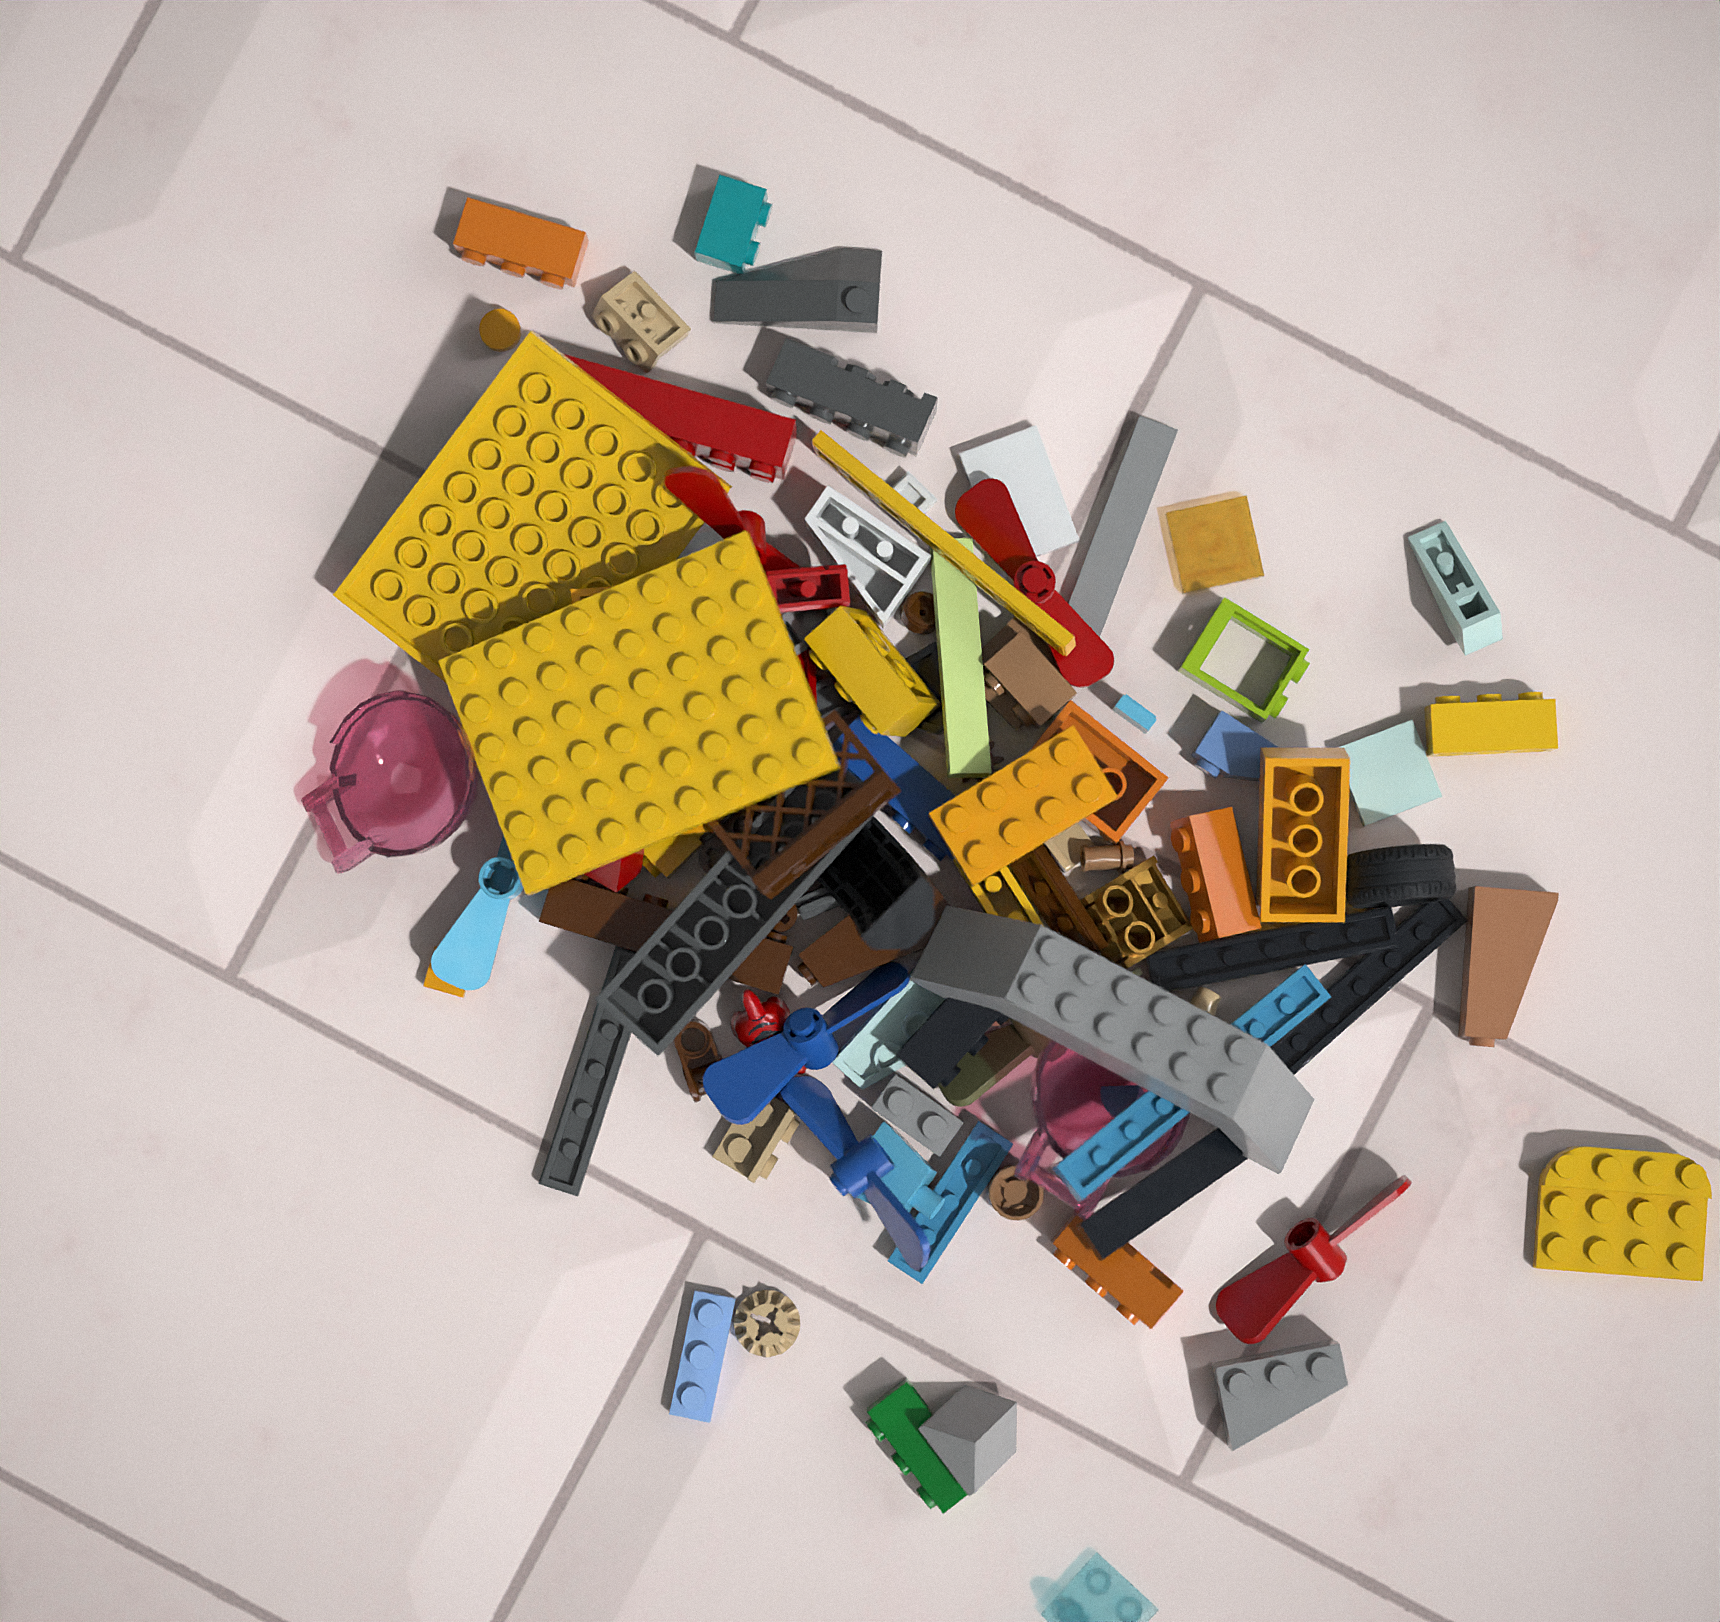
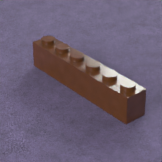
(631, 922)

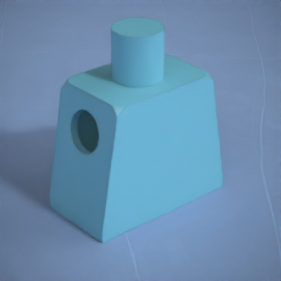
(910, 1177)

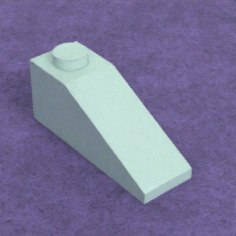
(1457, 588)

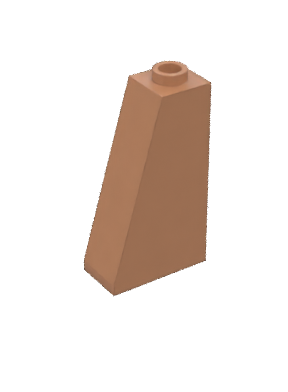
(1499, 956)

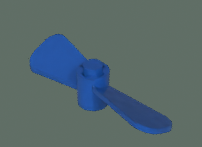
(751, 1078)
(857, 1164)

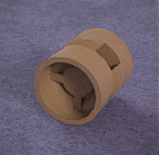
(1012, 1196)

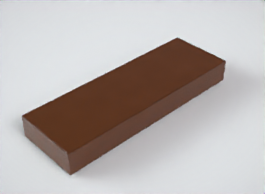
(1057, 899)

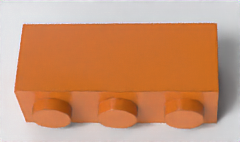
(520, 244)
(1215, 874)

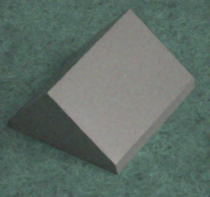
(973, 1435)

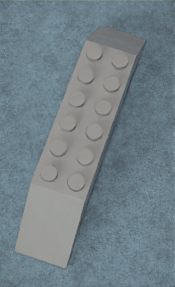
(1120, 1026)

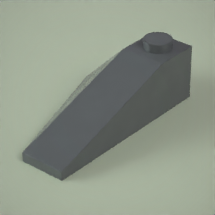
(816, 292)

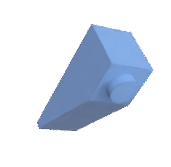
(1230, 749)

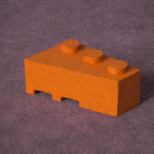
(1125, 1274)

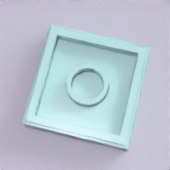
(1390, 773)

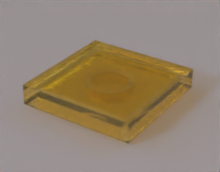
(1214, 544)

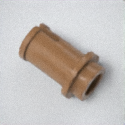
(1107, 857)

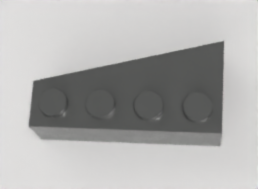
(851, 398)

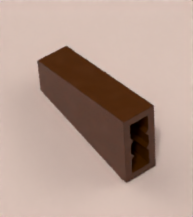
(844, 954)

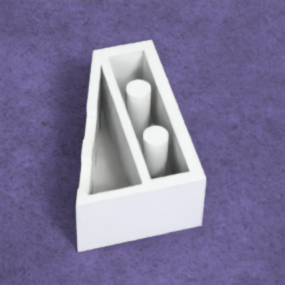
(877, 558)

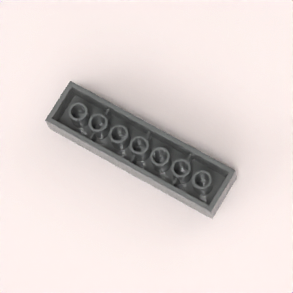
(713, 930)

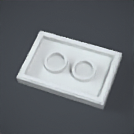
(1027, 472)

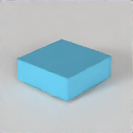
(1135, 713)

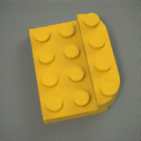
(1622, 1213)

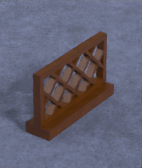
(822, 834)

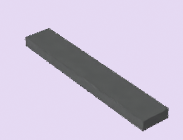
(588, 1094)

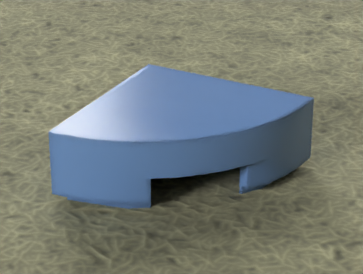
(1119, 1097)

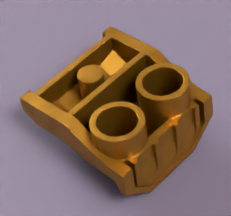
(1136, 914)

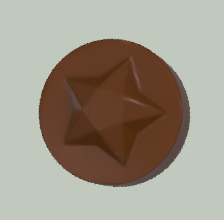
(919, 613)

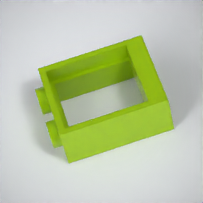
(1292, 671)

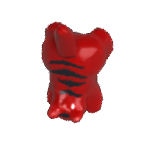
(759, 1020)

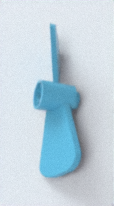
(471, 944)

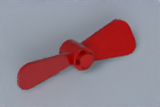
(709, 501)
(994, 524)
(1263, 1297)

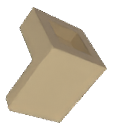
(1066, 847)

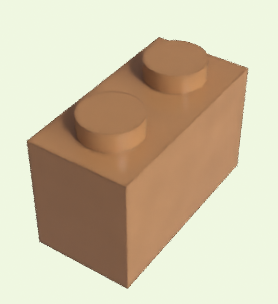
(1028, 681)

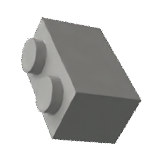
(917, 1115)

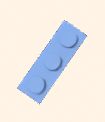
(702, 1356)

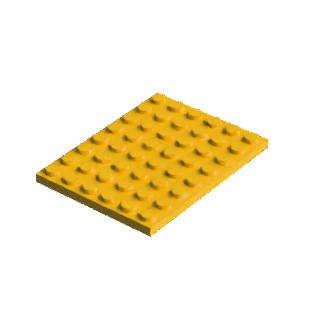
(526, 500)
(638, 713)

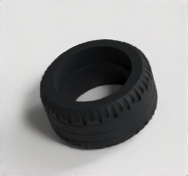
(1400, 876)

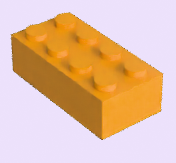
(1022, 806)
(1302, 834)

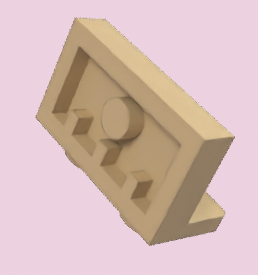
(639, 321)
(751, 1145)

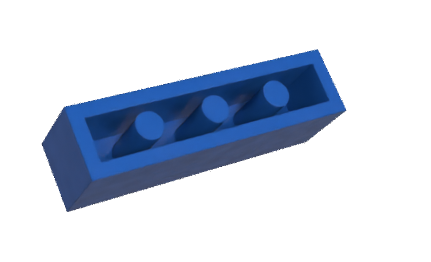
(920, 790)

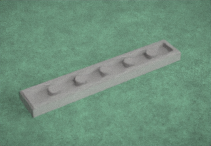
(1121, 521)

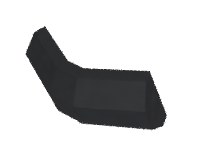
(881, 889)

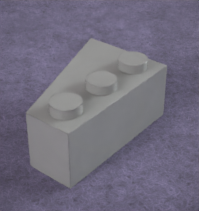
(1275, 1386)

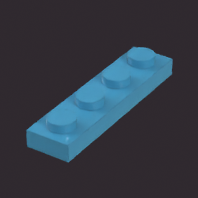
(960, 1188)

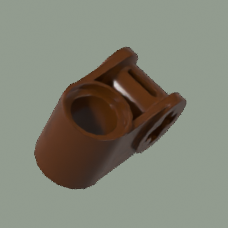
(697, 1061)

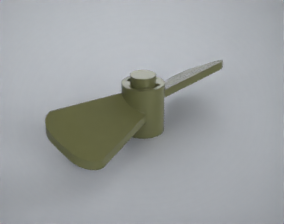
(996, 1059)

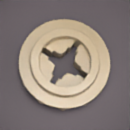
(761, 1304)

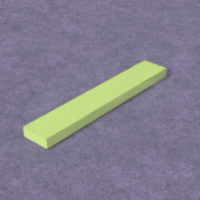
(960, 669)

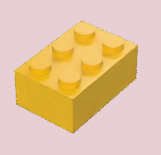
(871, 672)

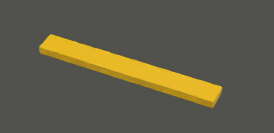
(943, 544)

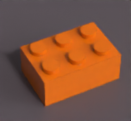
(1127, 772)

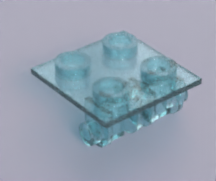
(1099, 1595)

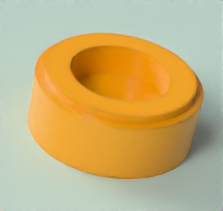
(500, 330)

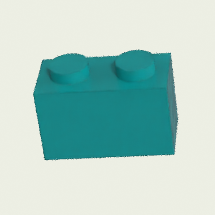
(732, 225)

